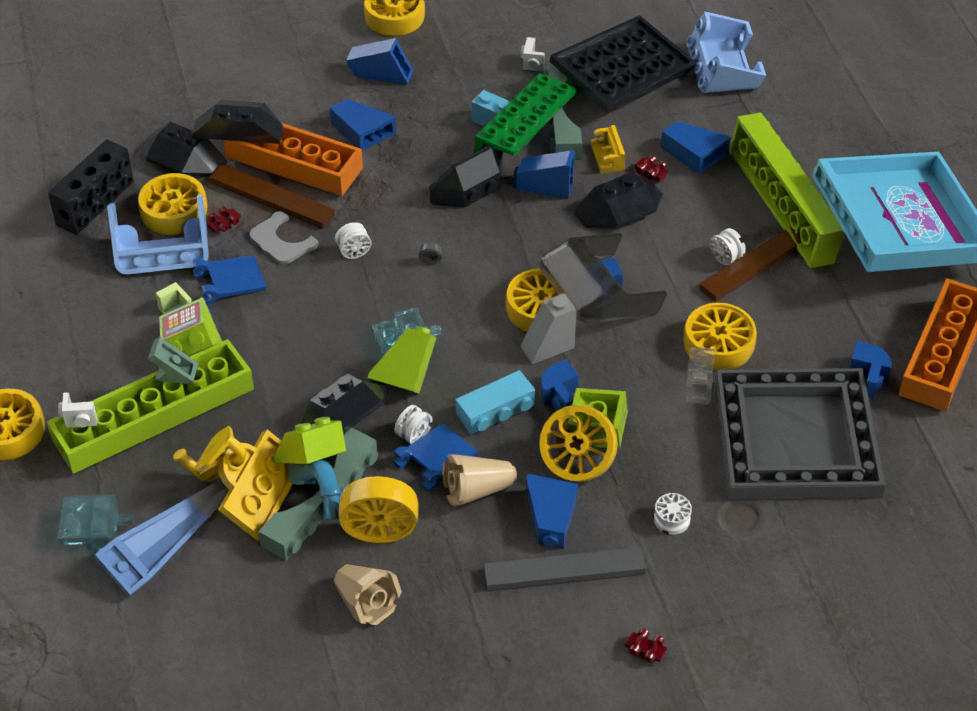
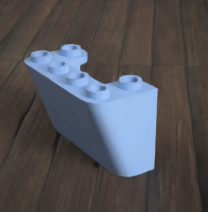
(720, 54)

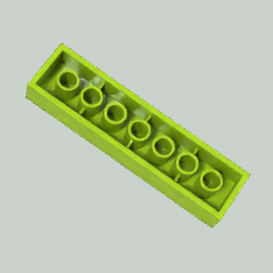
(786, 189)
(152, 407)

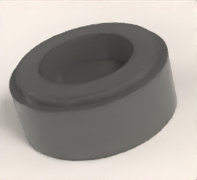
(430, 253)

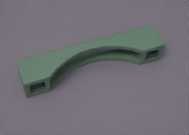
(564, 132)
(289, 528)

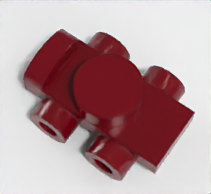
(650, 169)
(223, 221)
(647, 649)

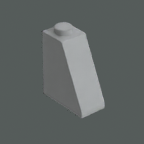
(551, 330)

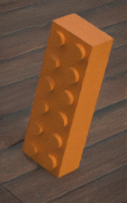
(302, 158)
(943, 347)

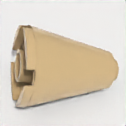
(475, 477)

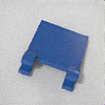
(229, 277)
(431, 452)

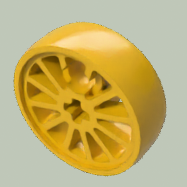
(394, 16)
(171, 208)
(528, 292)
(720, 328)
(561, 417)
(19, 431)
(378, 509)

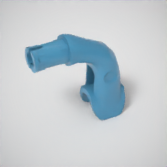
(325, 475)

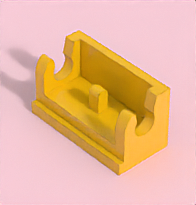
(608, 150)

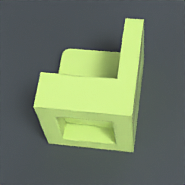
(171, 298)

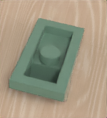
(172, 363)

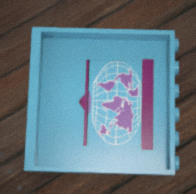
(900, 210)

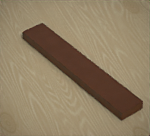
(272, 196)
(750, 265)

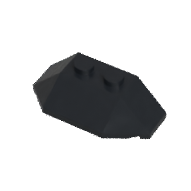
(239, 123)
(180, 153)
(469, 179)
(619, 202)
(346, 401)

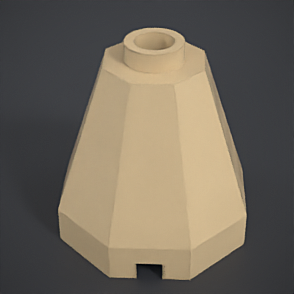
(367, 592)

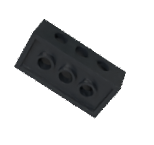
(91, 186)

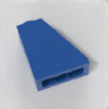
(380, 62)
(361, 123)
(694, 145)
(547, 174)
(551, 508)

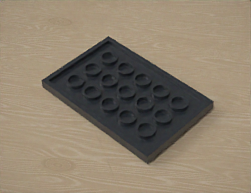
(622, 62)

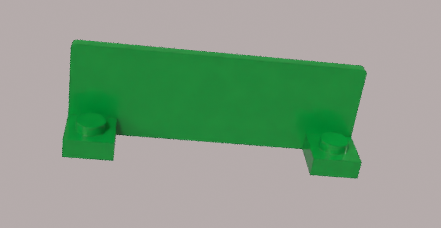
(524, 115)

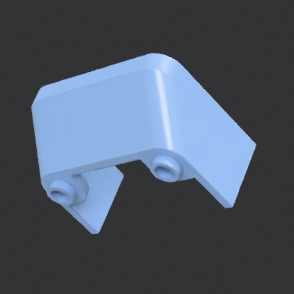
(162, 254)

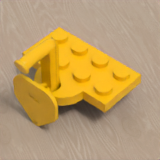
(248, 471)

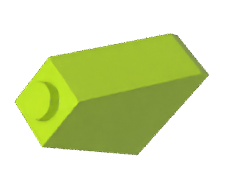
(406, 360)

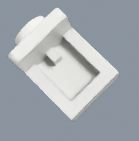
(531, 59)
(77, 414)

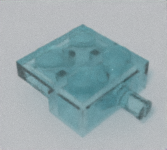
(388, 332)
(90, 520)

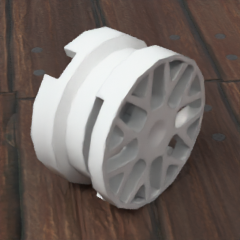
(351, 239)
(727, 246)
(413, 425)
(679, 508)

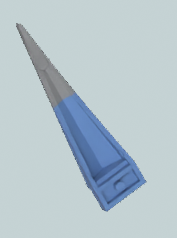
(145, 549)

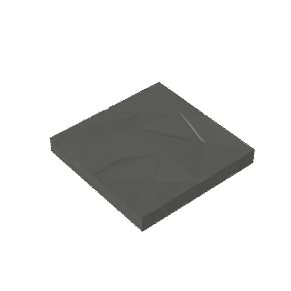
(797, 434)

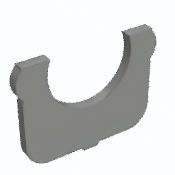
(282, 252)

